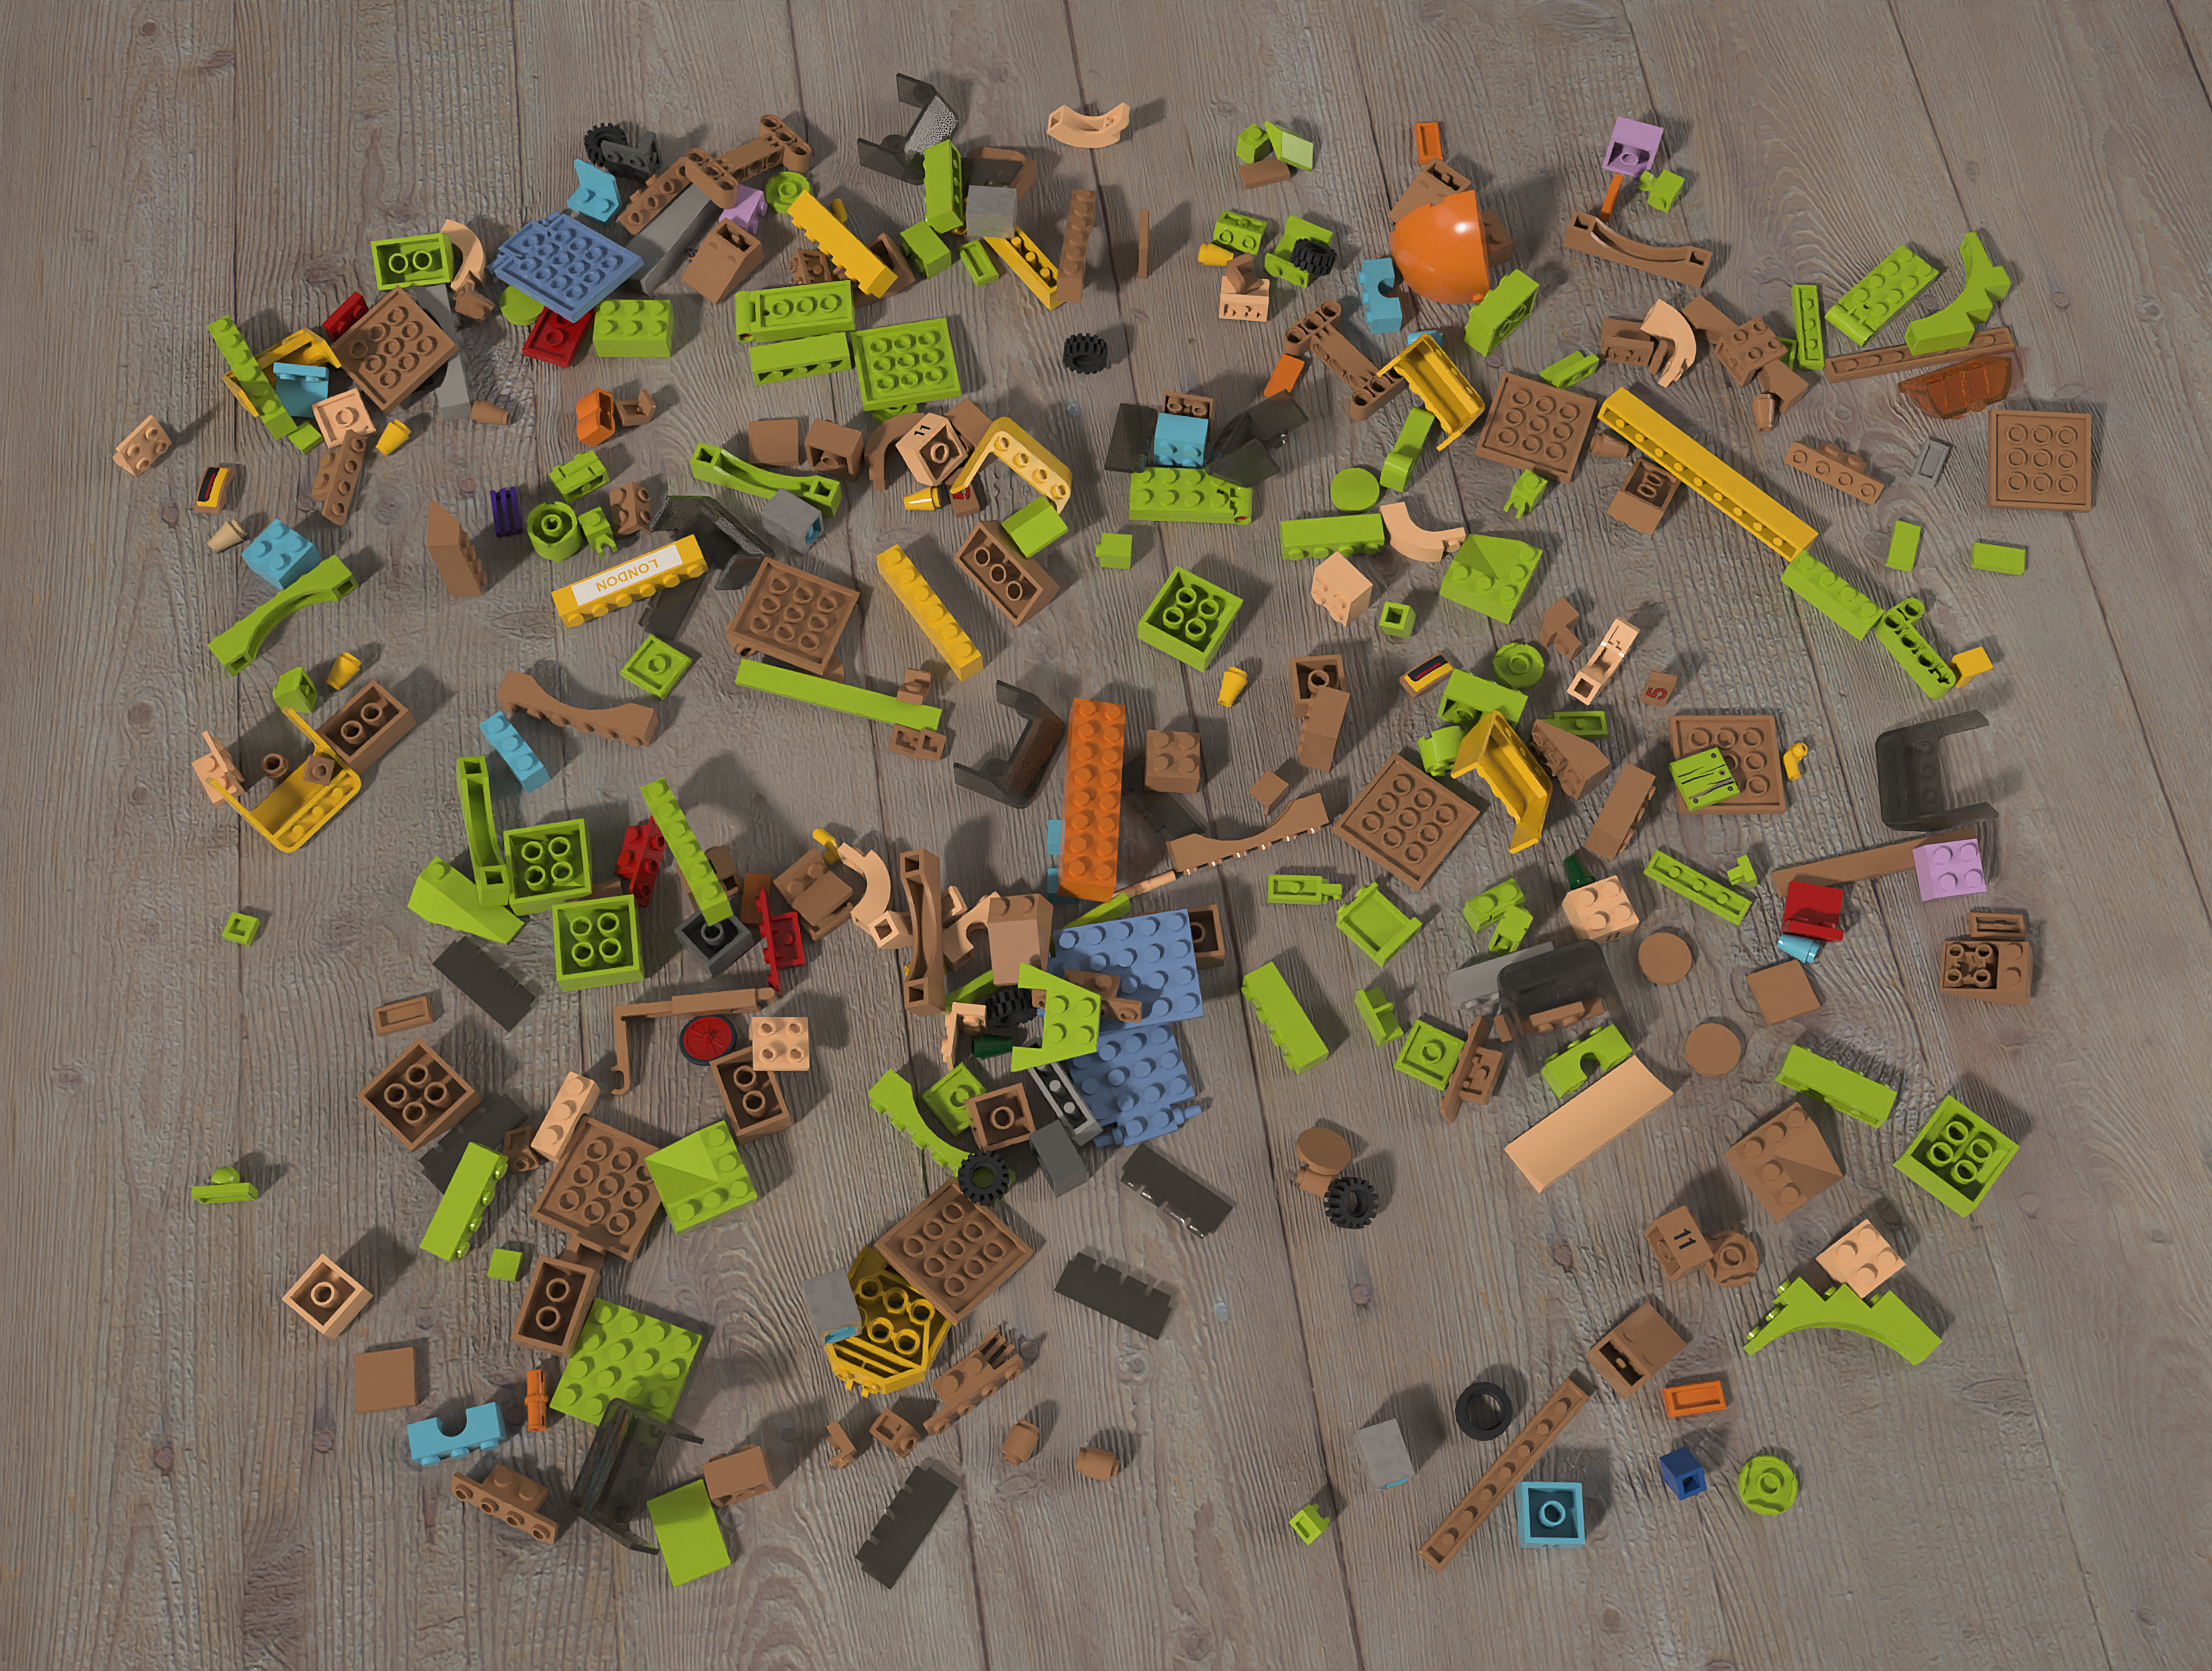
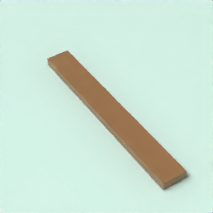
(1900, 358)
(1863, 864)
(1503, 1475)

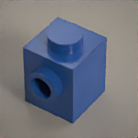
(1682, 1473)

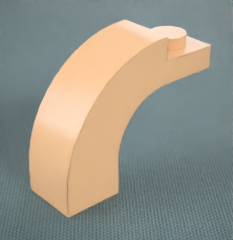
(1088, 131)
(469, 249)
(1670, 326)
(1414, 541)
(1604, 662)
(879, 890)
(895, 929)

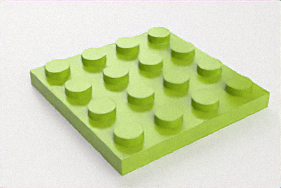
(905, 364)
(626, 1359)

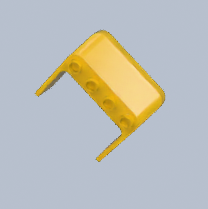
(298, 348)
(1439, 385)
(1025, 457)
(1511, 773)
(298, 806)

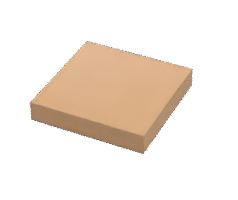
(341, 414)

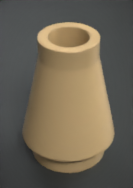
(228, 535)

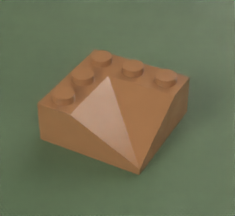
(419, 1096)
(1785, 1162)

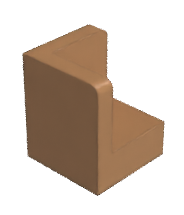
(1240, 274)
(1269, 791)
(584, 1253)

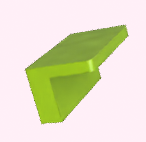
(1570, 370)

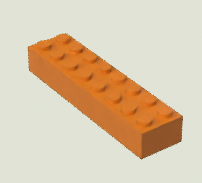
(1091, 801)

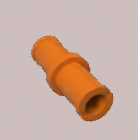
(536, 1401)

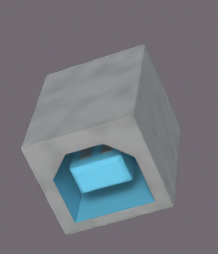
(991, 211)
(792, 521)
(831, 1307)
(1383, 1455)

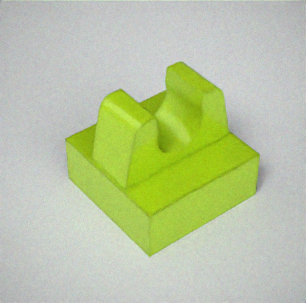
(1743, 873)
(1309, 1523)

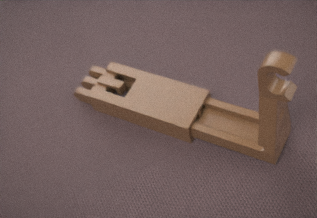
(682, 1008)

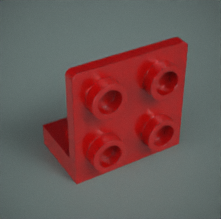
(345, 316)
(1812, 912)

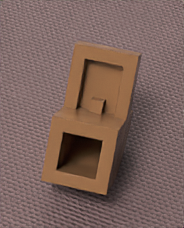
(1556, 629)

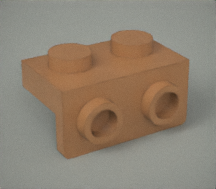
(630, 509)

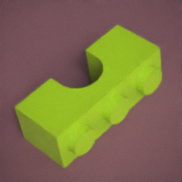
(1604, 1047)

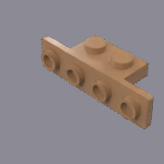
(654, 197)
(1835, 469)
(338, 477)
(1101, 984)
(1548, 1020)
(1474, 1074)
(968, 1384)
(510, 1499)

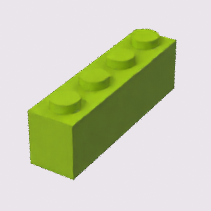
(943, 187)
(800, 358)
(1330, 534)
(1832, 595)
(1284, 1018)
(1835, 1085)
(464, 1202)

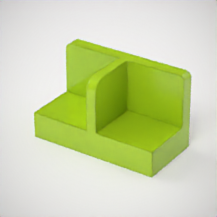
(1378, 1016)

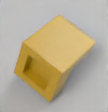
(1968, 665)

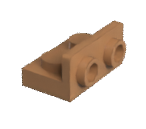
(809, 267)

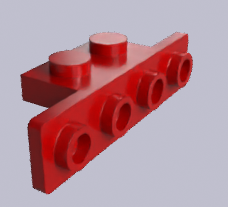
(641, 859)
(783, 941)

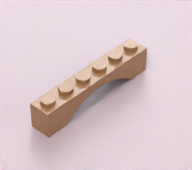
(1075, 246)
(1679, 264)
(1781, 382)
(626, 722)
(1298, 815)
(925, 980)

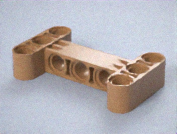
(720, 176)
(1342, 359)

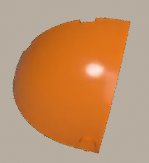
(1443, 250)

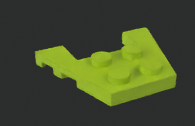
(1069, 1020)

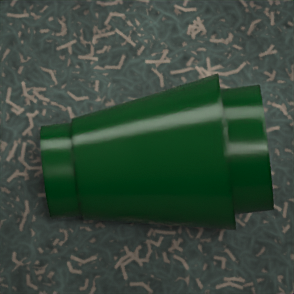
(1577, 873)
(989, 1045)

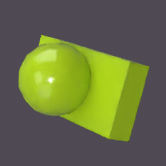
(224, 1188)

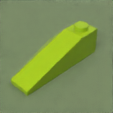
(452, 900)

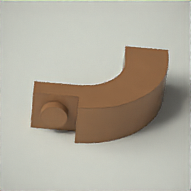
(882, 445)

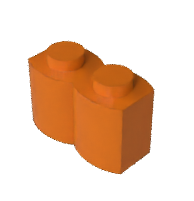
(595, 417)

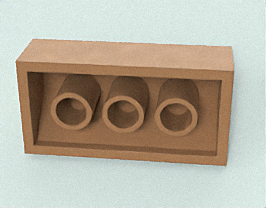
(454, 554)
(1004, 573)

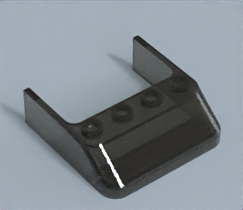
(1912, 776)
(1553, 981)
(619, 1468)

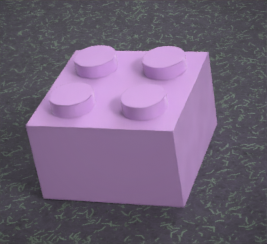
(1632, 147)
(1949, 870)

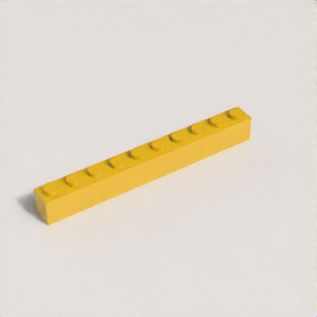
(1707, 474)

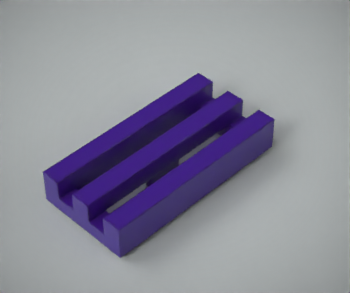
(503, 495)

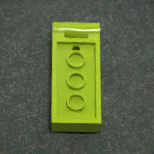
(1881, 295)
(795, 312)
(1187, 497)

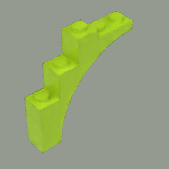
(1955, 323)
(1880, 1318)

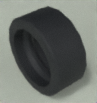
(1505, 1407)

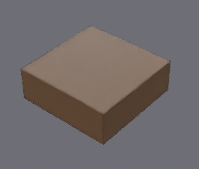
(1658, 357)

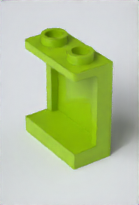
(1376, 924)

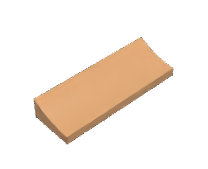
(1587, 1123)

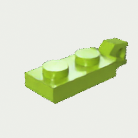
(1582, 723)
(1301, 889)

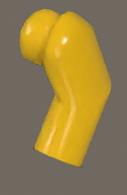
(839, 210)
(1792, 758)
(829, 843)

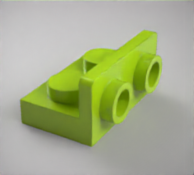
(1239, 232)

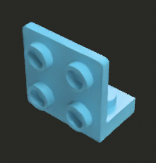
(597, 194)
(300, 387)

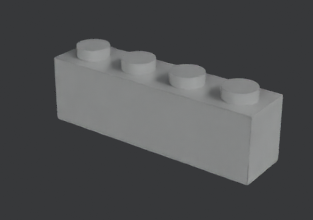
(1479, 982)
(1064, 1098)

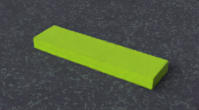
(1807, 327)
(1697, 887)

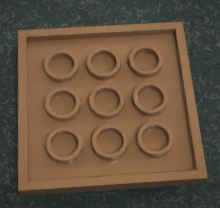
(393, 349)
(1535, 427)
(2039, 460)
(793, 616)
(1749, 752)
(1405, 821)
(602, 1190)
(953, 1251)

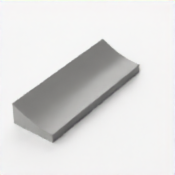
(668, 236)

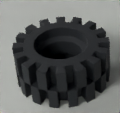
(595, 138)
(1313, 257)
(1085, 353)
(1010, 1008)
(978, 1161)
(1364, 1206)

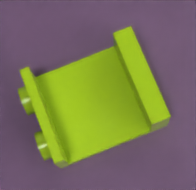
(1279, 261)

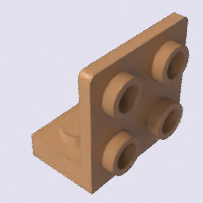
(1624, 343)
(1748, 349)
(812, 888)

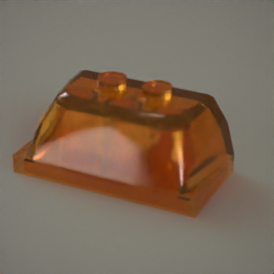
(1960, 387)

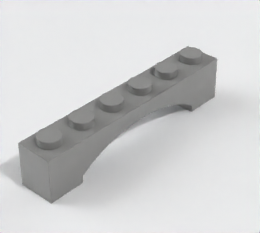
(454, 394)

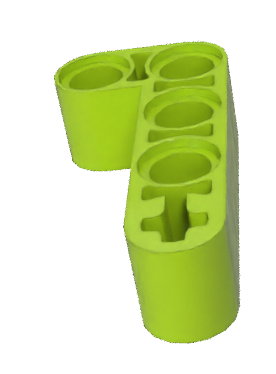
(1407, 450)
(1935, 677)

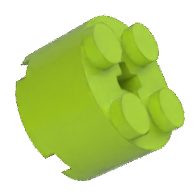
(554, 531)
(1441, 750)

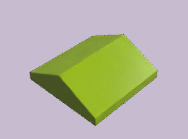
(1290, 146)
(1034, 526)

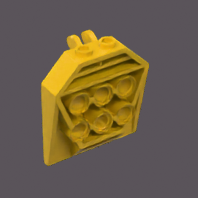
(881, 1362)

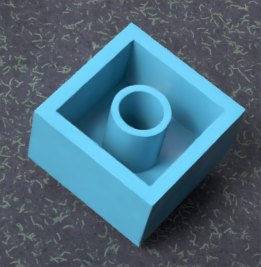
(1180, 441)
(281, 555)
(1550, 1515)

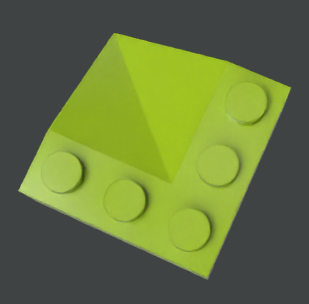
(1491, 575)
(1189, 618)
(548, 865)
(598, 943)
(1956, 1156)
(701, 1178)

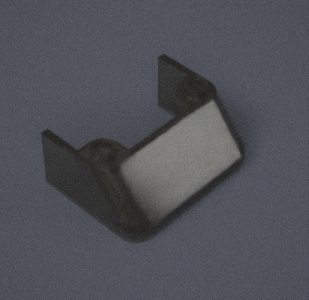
(904, 156)
(1242, 448)
(718, 532)
(1019, 778)

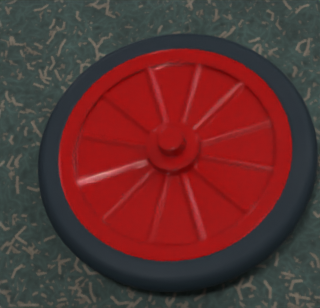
(707, 1039)

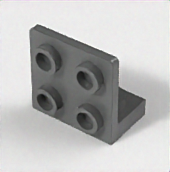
(632, 162)

